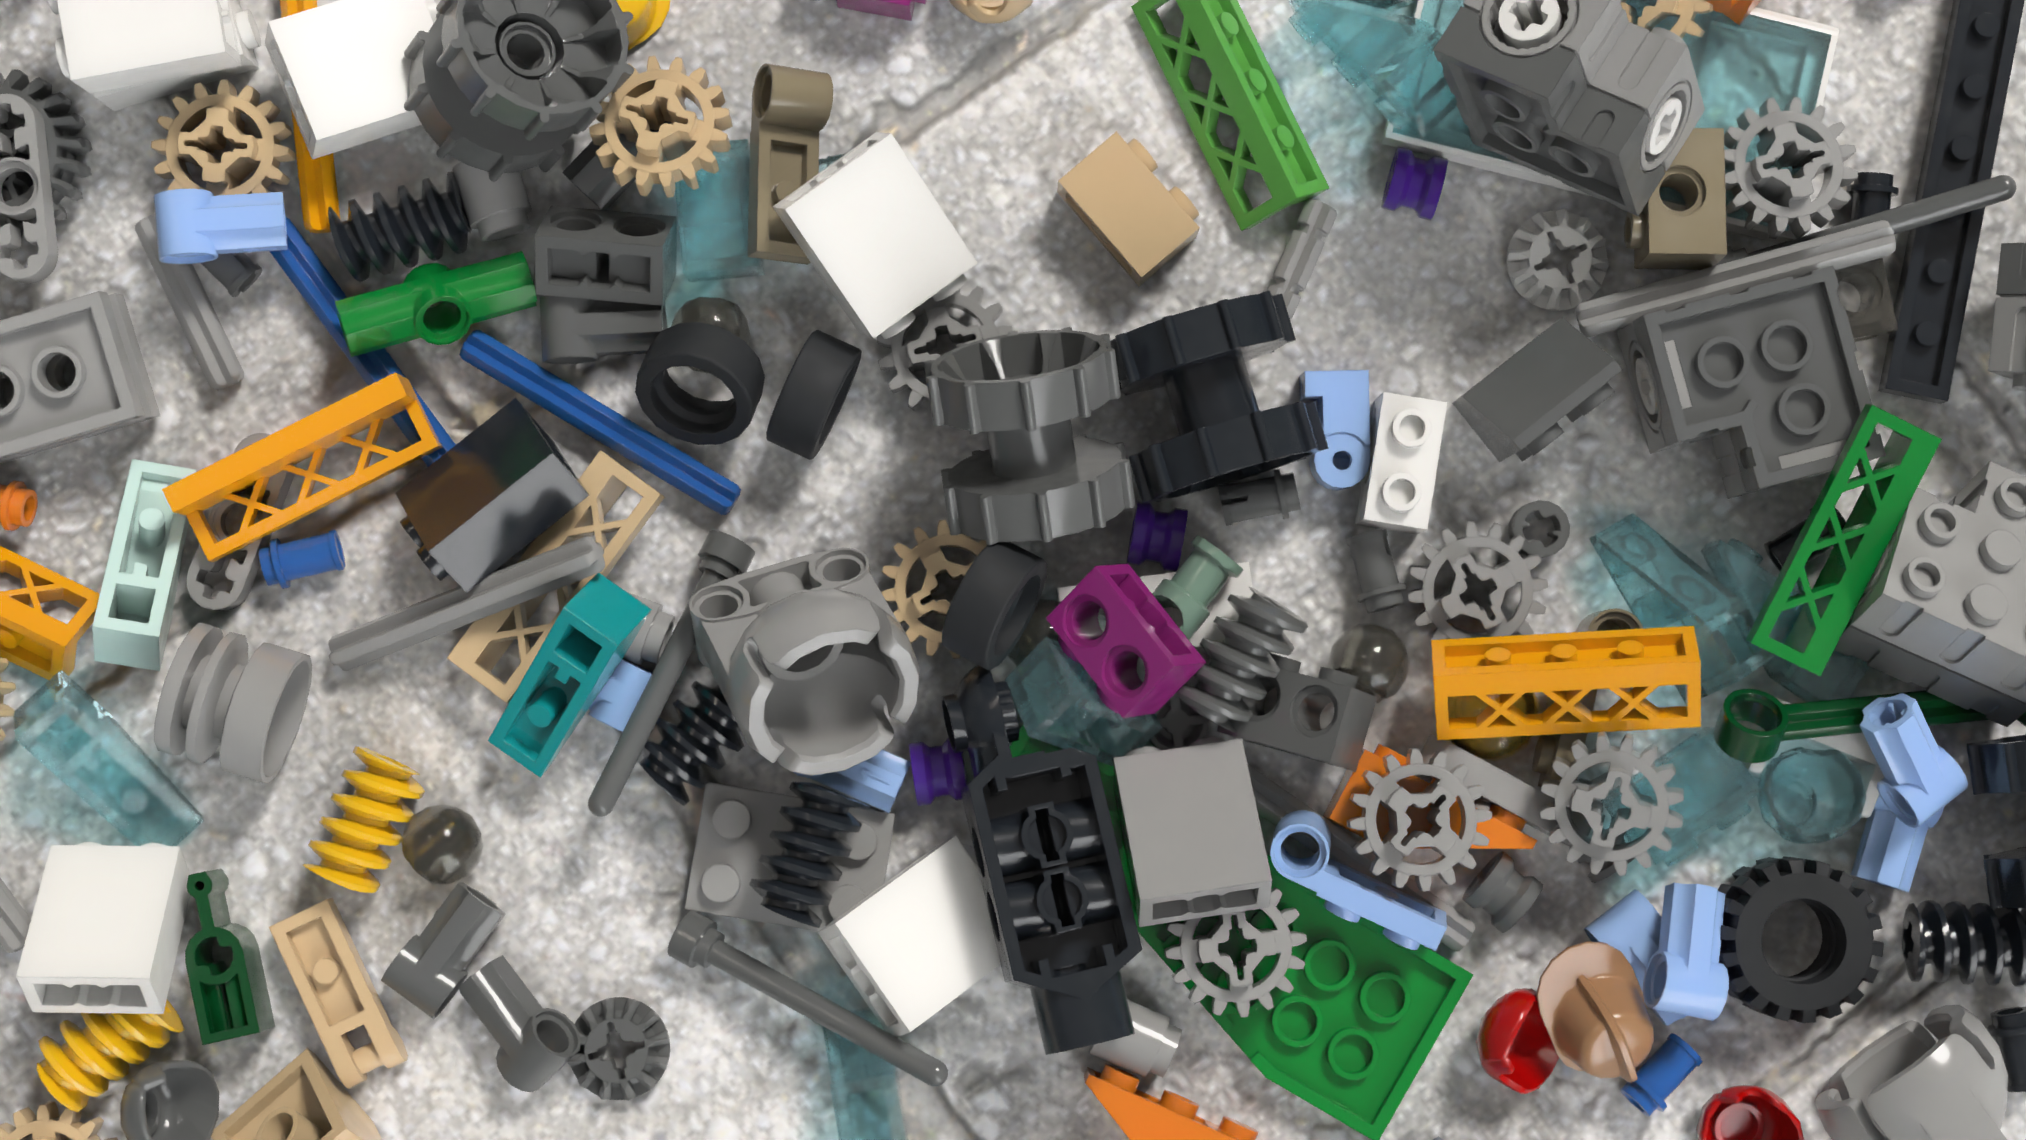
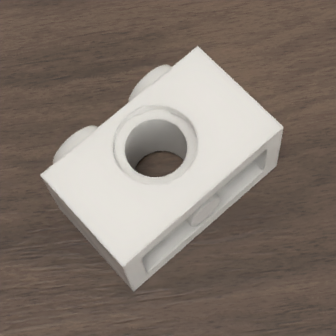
(1402, 463)

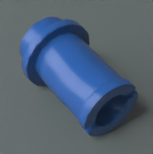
(301, 558)
(1661, 1075)

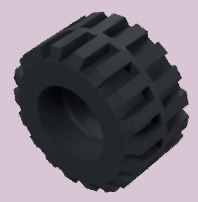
(1844, 947)

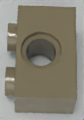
(1688, 237)

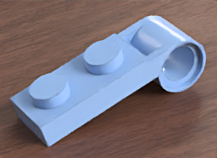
(1352, 893)

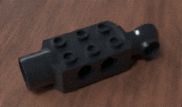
(1046, 869)

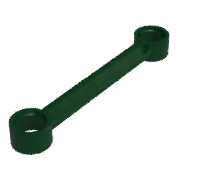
(1810, 720)

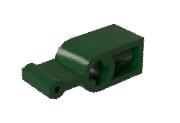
(232, 999)

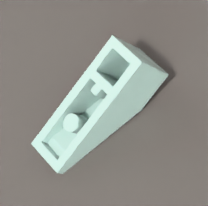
(141, 571)

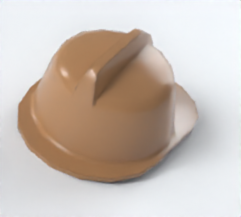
(1595, 1011)

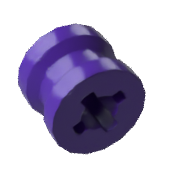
(1414, 183)
(1157, 536)
(937, 772)

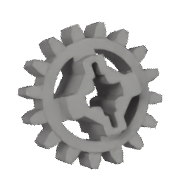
(1795, 142)
(939, 322)
(1504, 575)
(1642, 812)
(1440, 838)
(1264, 943)

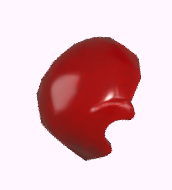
(1516, 1043)
(1747, 1114)

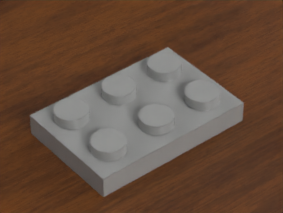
(737, 831)

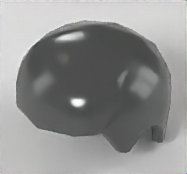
(170, 1102)

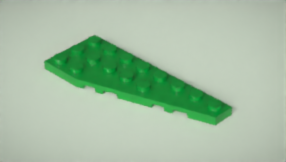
(1357, 1009)

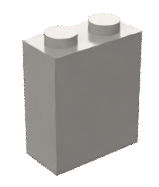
(1191, 831)

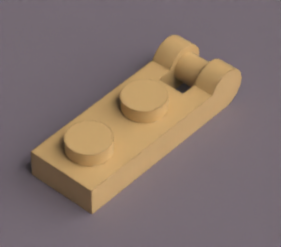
(337, 991)

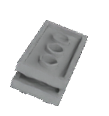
(109, 380)

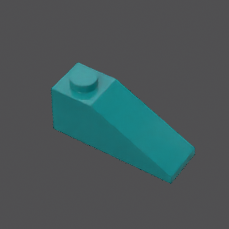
(568, 672)

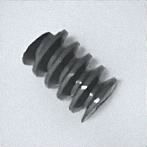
(1240, 658)

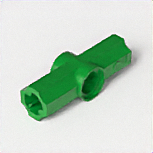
(405, 309)

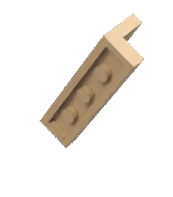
(492, 635)

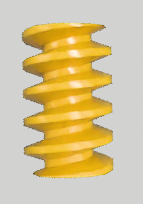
(366, 822)
(101, 1052)

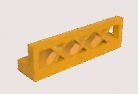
(292, 445)
(27, 633)
(1566, 670)

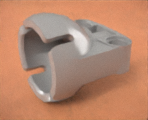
(808, 659)
(1921, 1088)

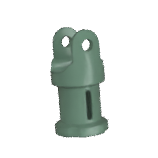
(1197, 584)

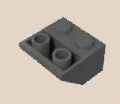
(1536, 387)

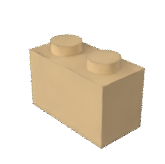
(1129, 207)

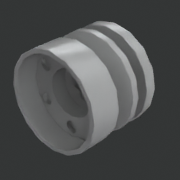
(232, 702)

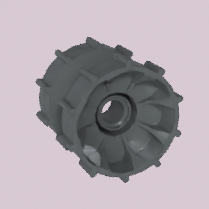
(508, 116)
(1035, 473)

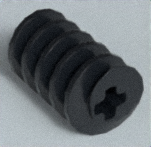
(401, 229)
(692, 742)
(807, 852)
(1964, 939)

